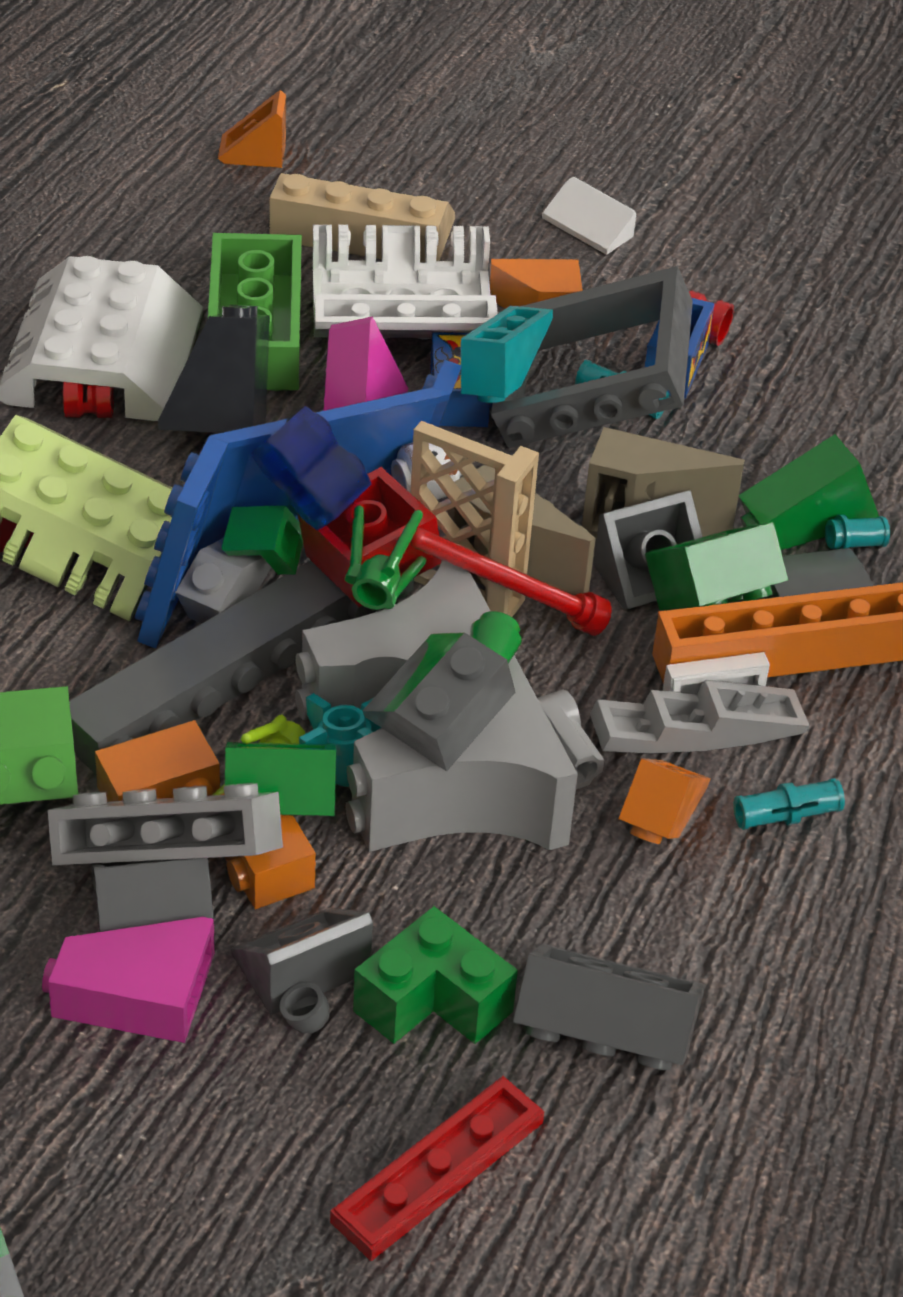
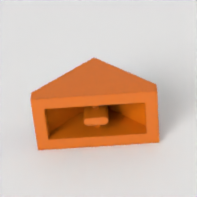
(258, 137)

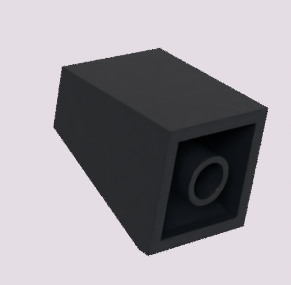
(224, 375)

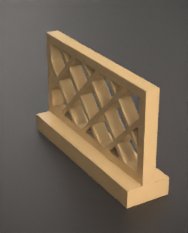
(511, 504)

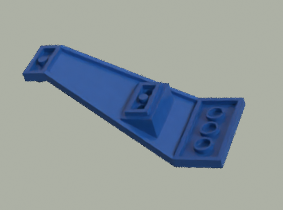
(230, 477)

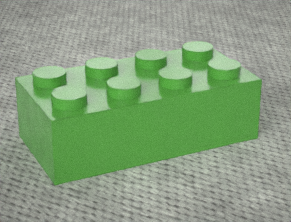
(264, 274)

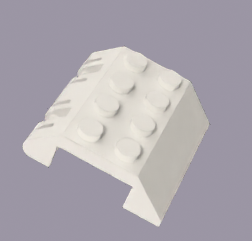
(402, 292)
(104, 328)

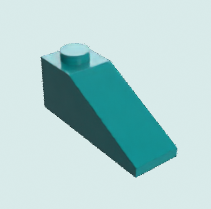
(501, 352)

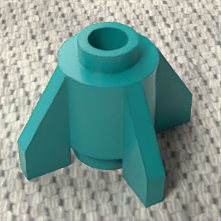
(337, 726)

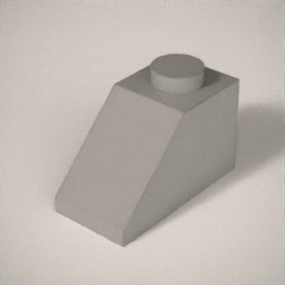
(219, 581)

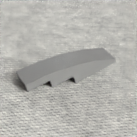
(710, 720)

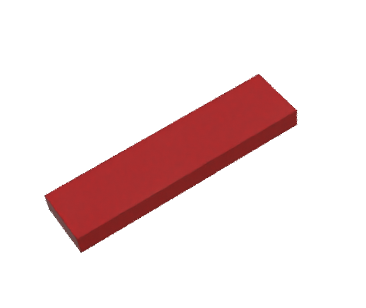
(436, 1168)

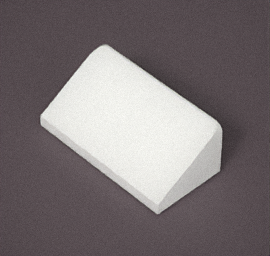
(591, 216)

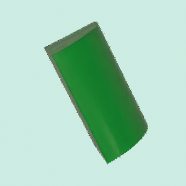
(297, 771)

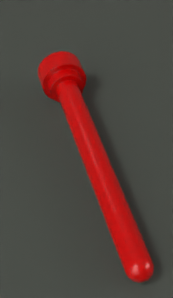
(585, 611)

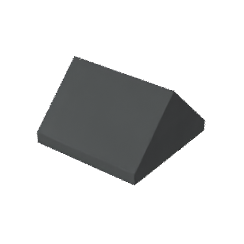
(636, 530)
(313, 950)

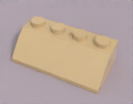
(305, 202)

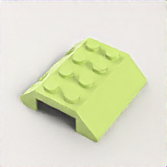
(79, 506)

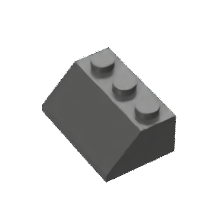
(608, 1006)

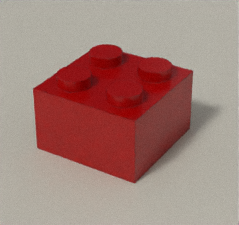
(386, 513)

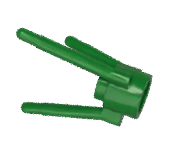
(378, 579)

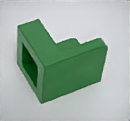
(265, 532)

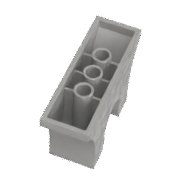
(504, 783)

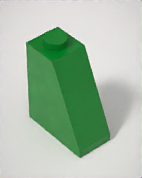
(810, 493)

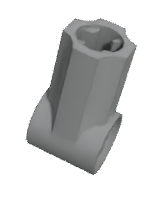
(566, 721)

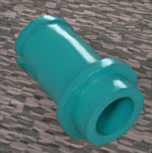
(861, 532)

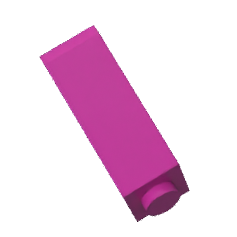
(359, 365)
(133, 977)

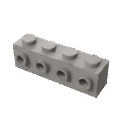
(165, 828)

